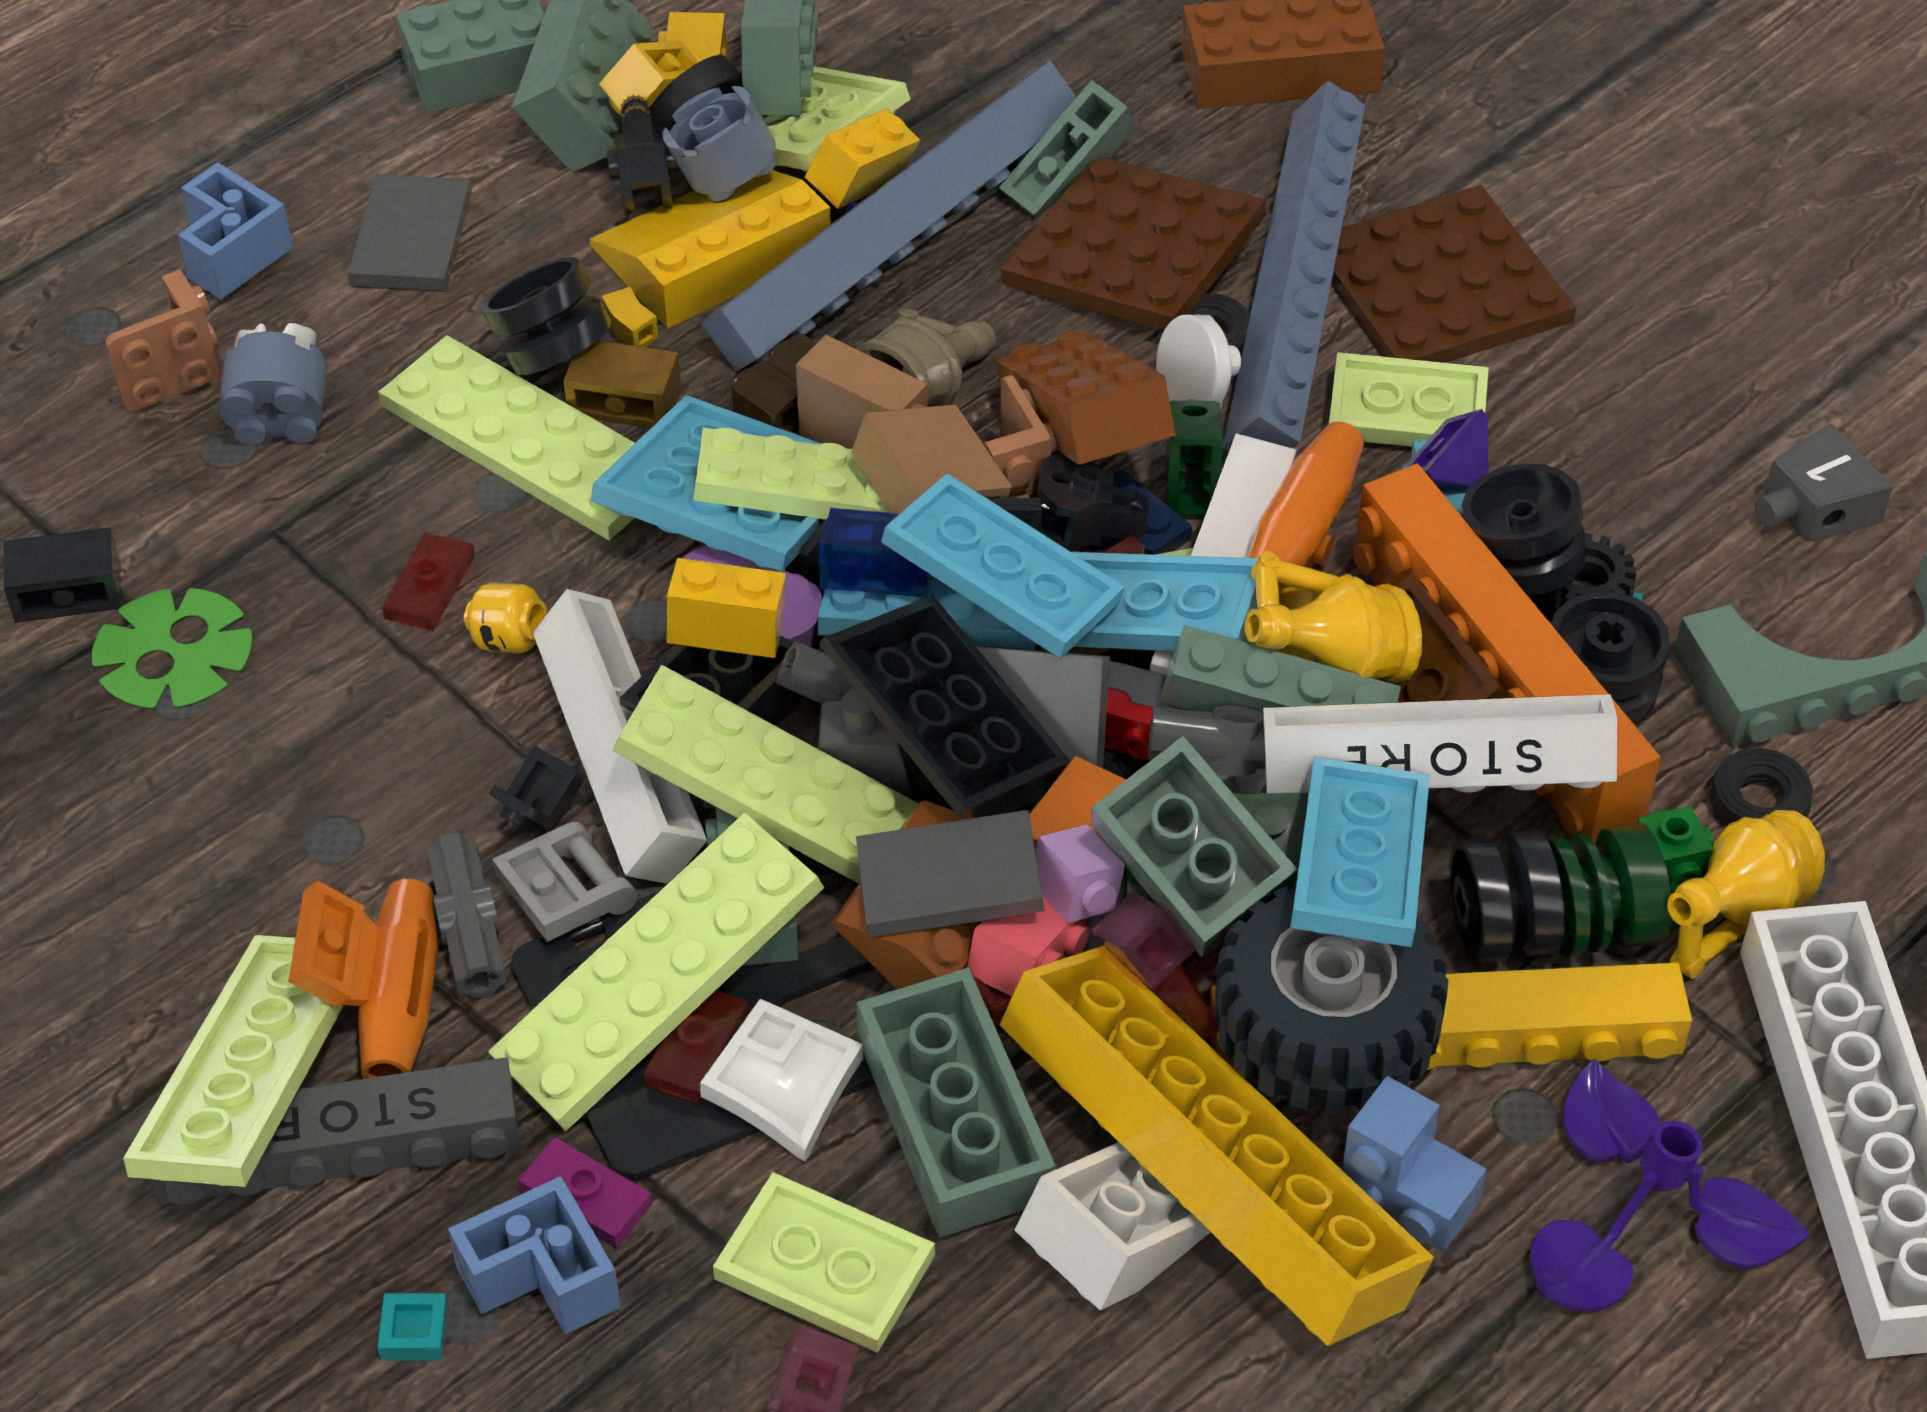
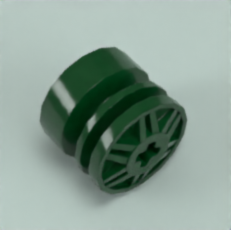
(1612, 889)

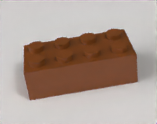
(1279, 49)
(1091, 395)

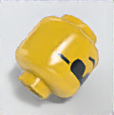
(504, 617)

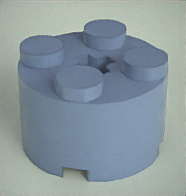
(720, 142)
(272, 388)

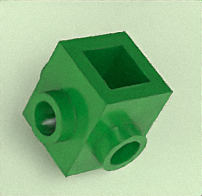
(1683, 843)

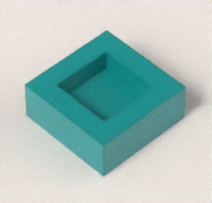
(413, 1327)

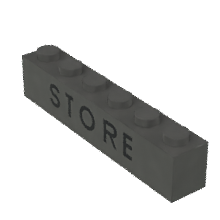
(379, 1127)

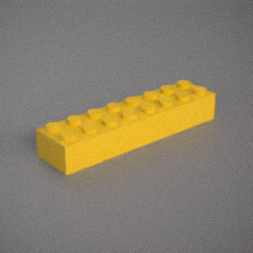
(1216, 1144)

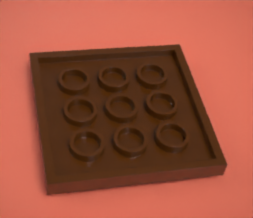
(1134, 242)
(1445, 280)

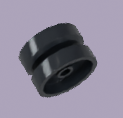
(546, 315)
(1530, 524)
(1620, 645)
(1506, 896)

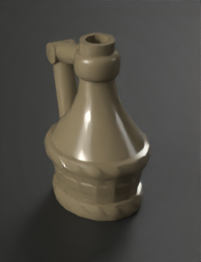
(931, 351)

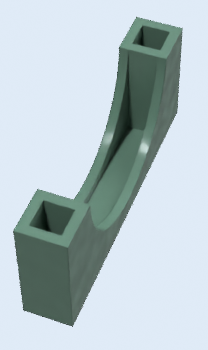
(1770, 690)

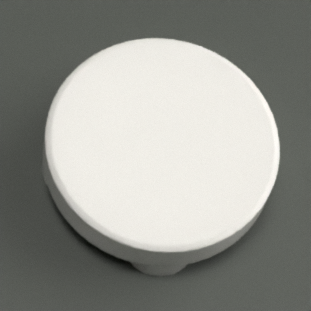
(1196, 359)

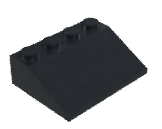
(948, 709)

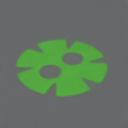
(191, 674)

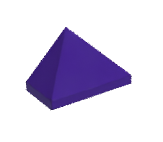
(1456, 451)

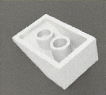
(1107, 1225)

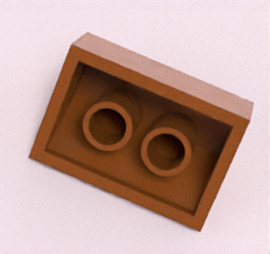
(911, 955)

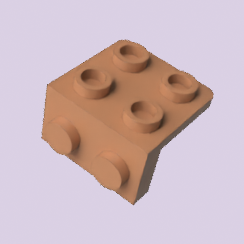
(166, 351)
(1022, 440)

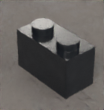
(62, 574)

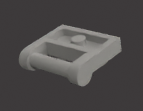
(551, 891)

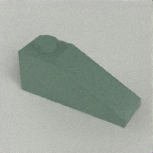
(1085, 131)

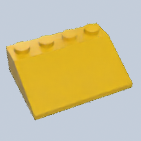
(711, 250)

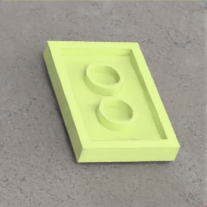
(1403, 398)
(824, 1261)

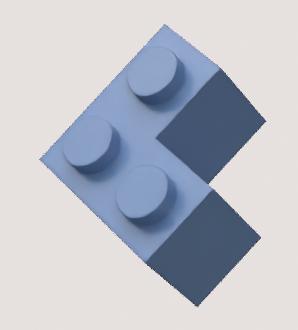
(231, 230)
(1407, 1170)
(537, 1244)

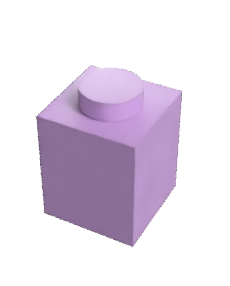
(1078, 873)

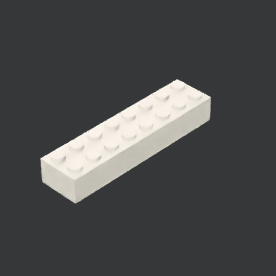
(1853, 1105)

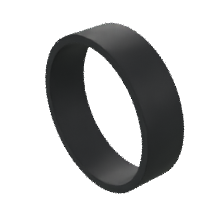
(703, 76)

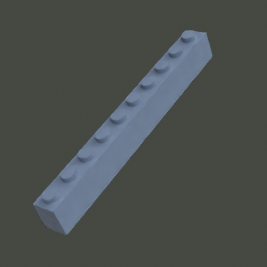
(888, 220)
(1296, 270)

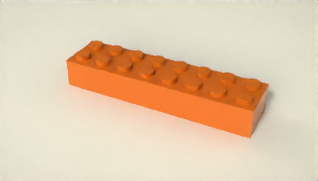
(1416, 531)

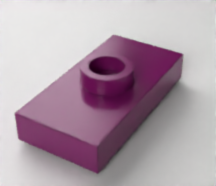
(604, 1197)

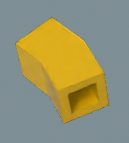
(630, 320)

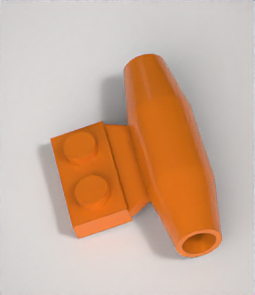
(1310, 499)
(372, 965)

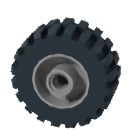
(1326, 1010)

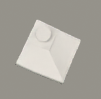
(782, 1075)

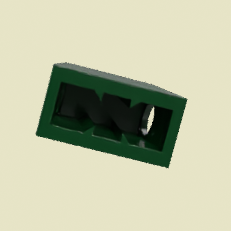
(1197, 445)

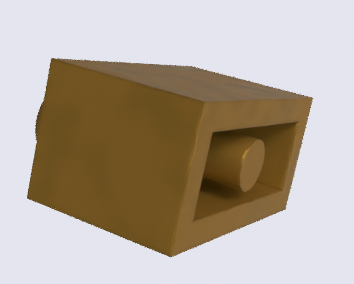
(623, 383)

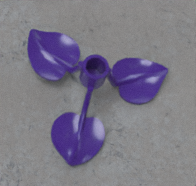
(1613, 1120)

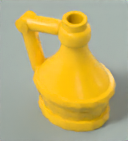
(1345, 627)
(1752, 869)

